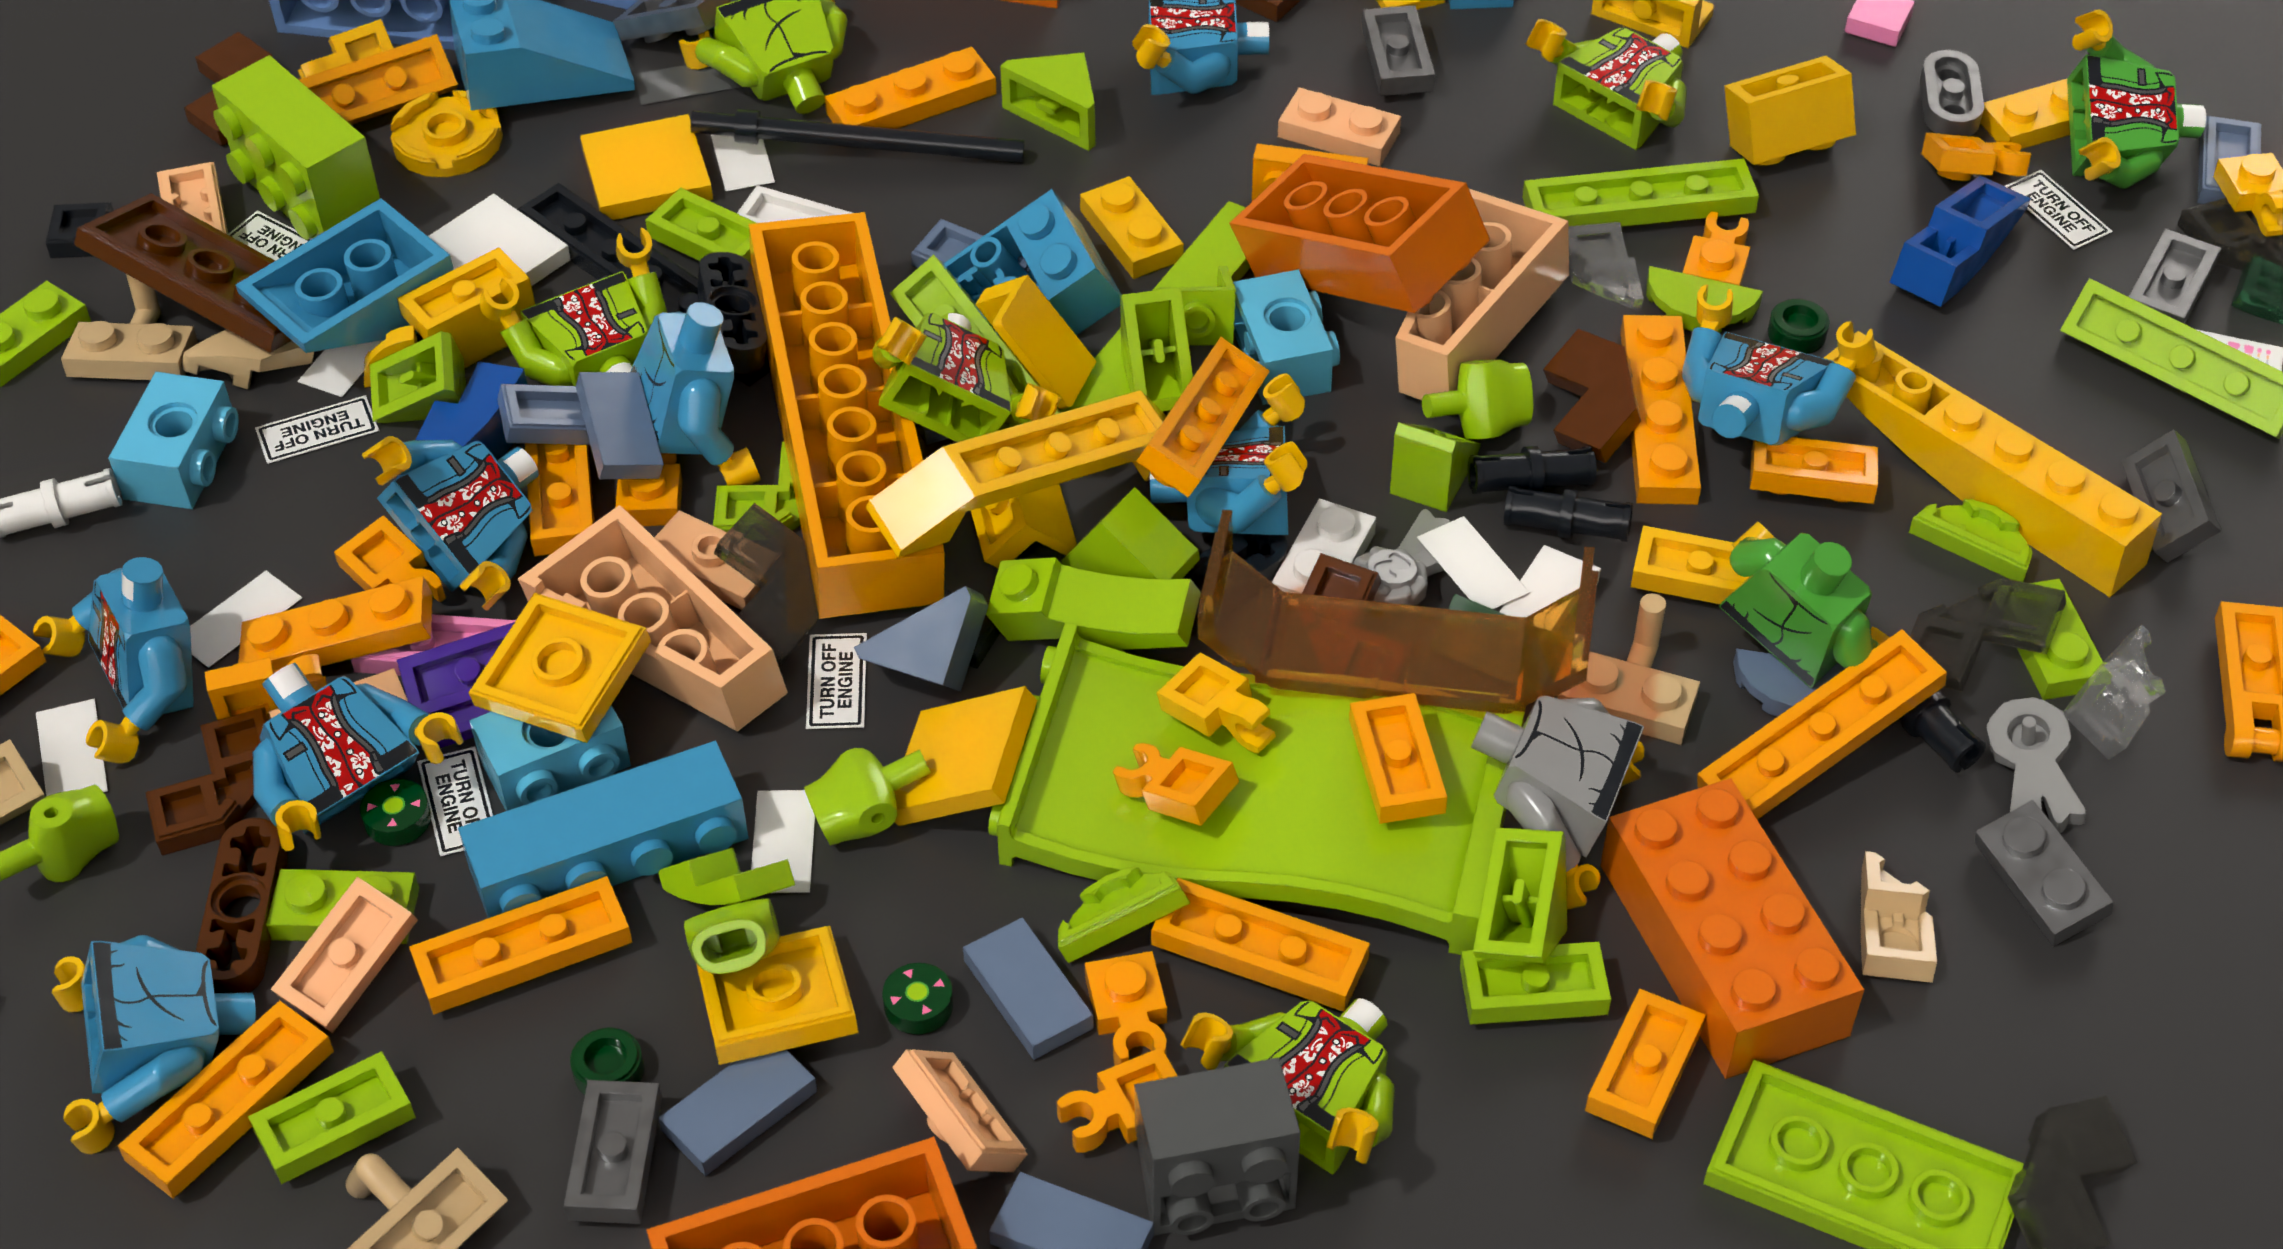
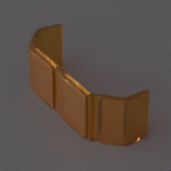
(1390, 647)

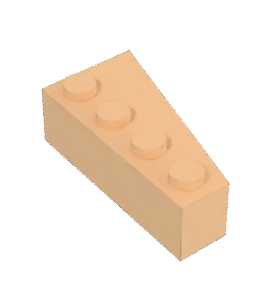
(1486, 300)
(696, 643)

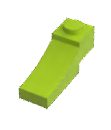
(1120, 612)

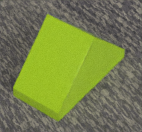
(1052, 95)
(1155, 345)
(415, 377)
(1429, 464)
(1135, 543)
(1523, 896)

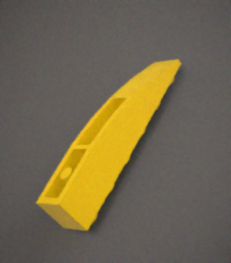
(1985, 458)

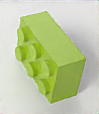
(293, 148)

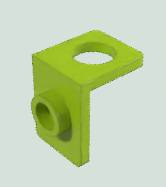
(1210, 310)

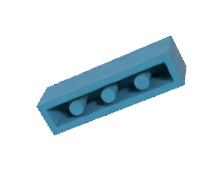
(606, 828)

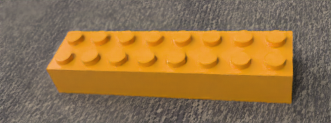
(841, 447)

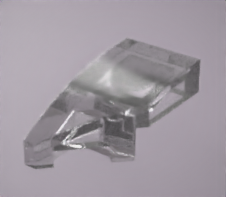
(1601, 264)
(2117, 696)

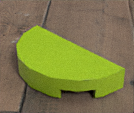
(1677, 296)
(1977, 534)
(1118, 907)

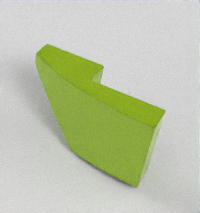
(718, 879)

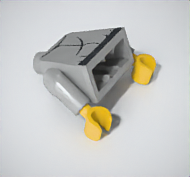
(1564, 774)

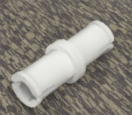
(58, 502)

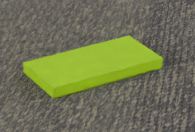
(1859, 1169)

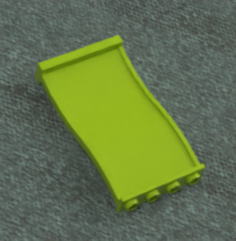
(1286, 832)

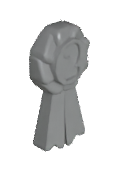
(1405, 568)
(2032, 740)

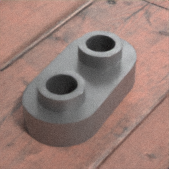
(1951, 93)

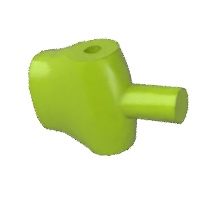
(1489, 398)
(859, 795)
(63, 835)
(732, 936)

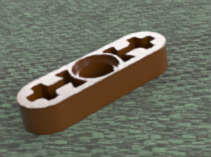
(233, 881)

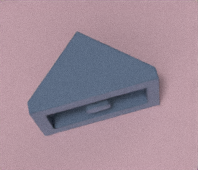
(932, 642)

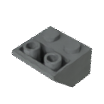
(1217, 1146)

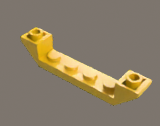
(934, 496)

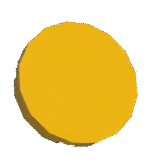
(444, 135)

